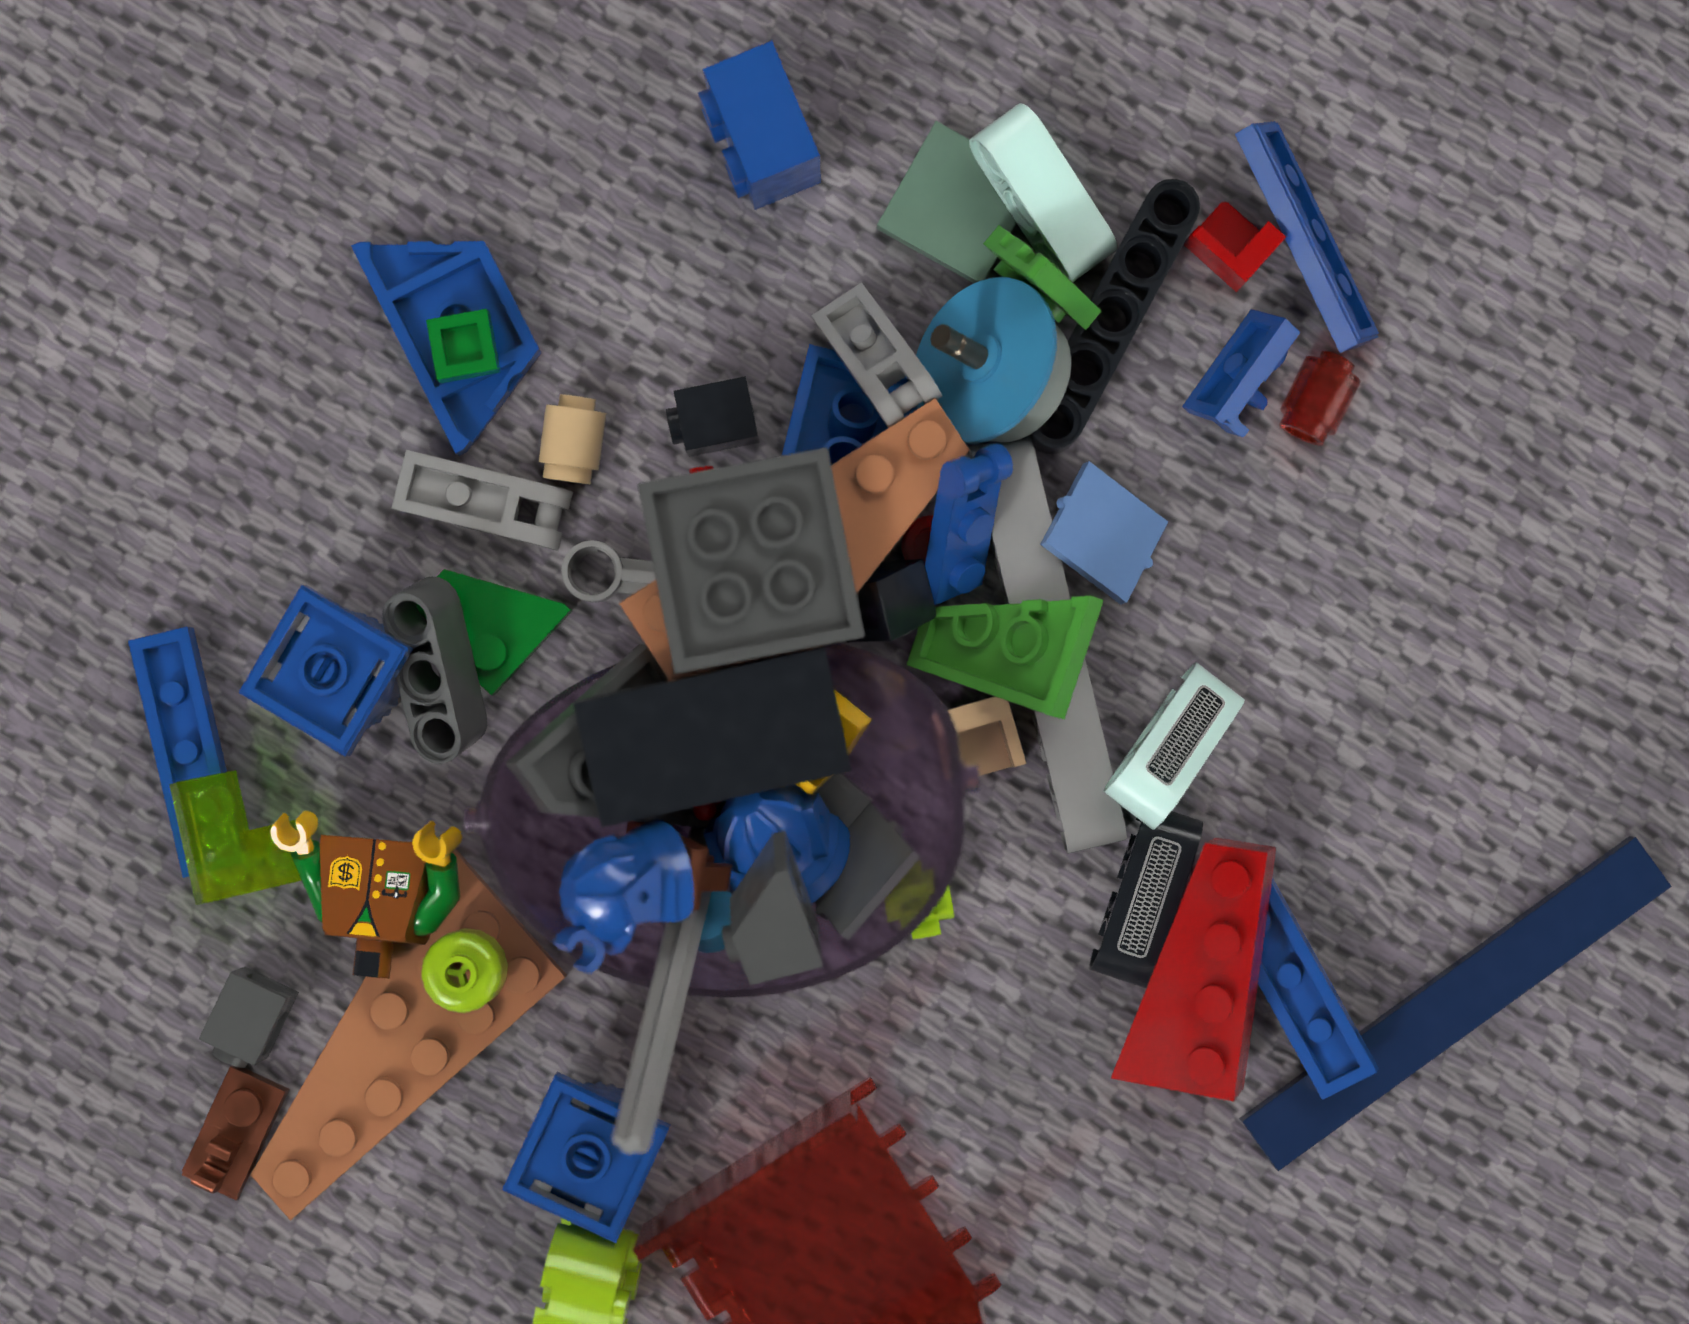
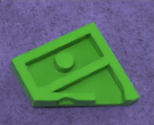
(1042, 275)

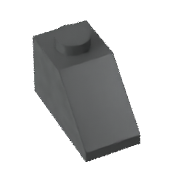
(773, 918)

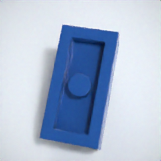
(1240, 368)

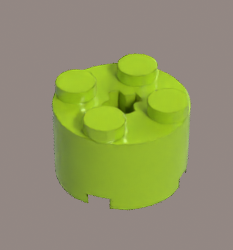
(588, 1277)

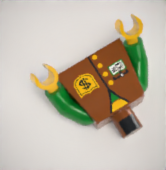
(374, 886)

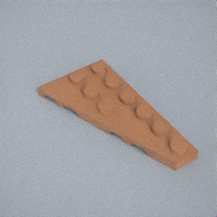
(878, 496)
(397, 1051)

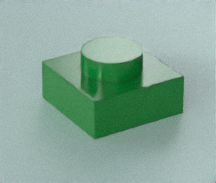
(463, 346)

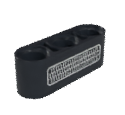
(1147, 900)

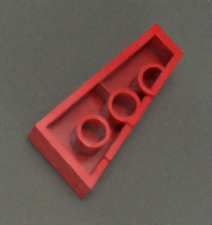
(1204, 987)

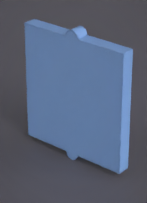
(1104, 533)

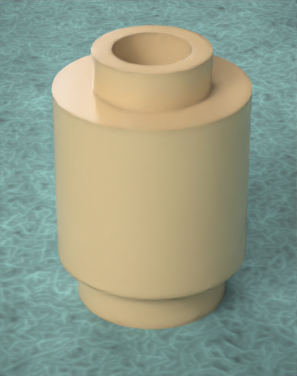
(572, 439)

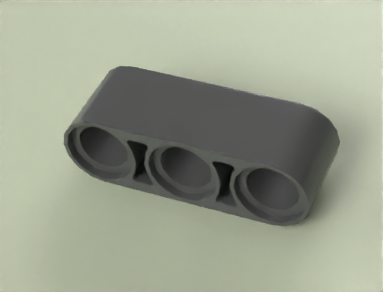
(446, 644)

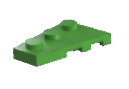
(1011, 650)

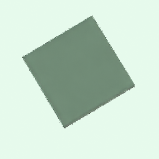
(947, 206)

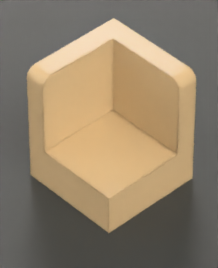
(987, 735)

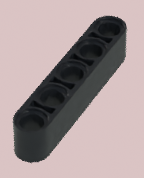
(1129, 294)

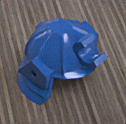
(815, 835)
(623, 884)

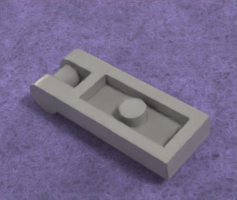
(875, 354)
(479, 499)

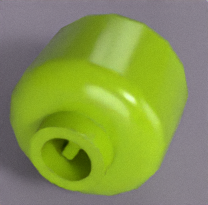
(480, 955)

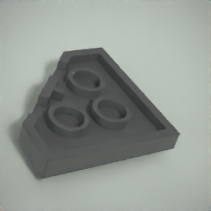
(554, 762)

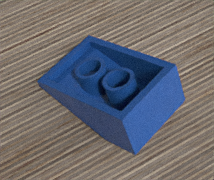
(831, 408)

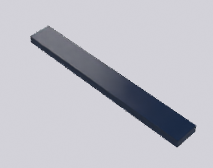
(1465, 997)

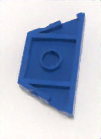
(444, 280)

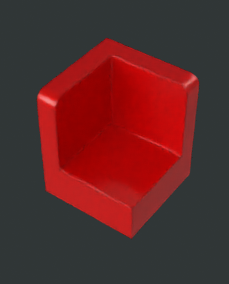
(1233, 244)

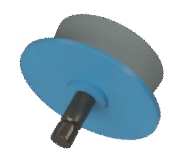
(996, 360)

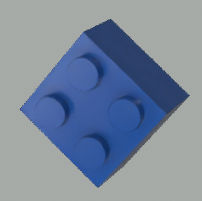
(763, 125)

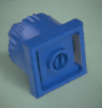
(328, 671)
(574, 1165)

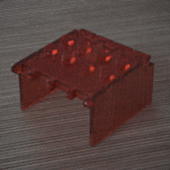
(819, 1232)

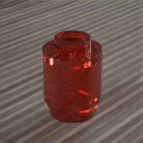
(1319, 397)

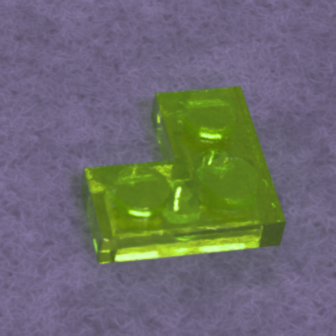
(217, 842)

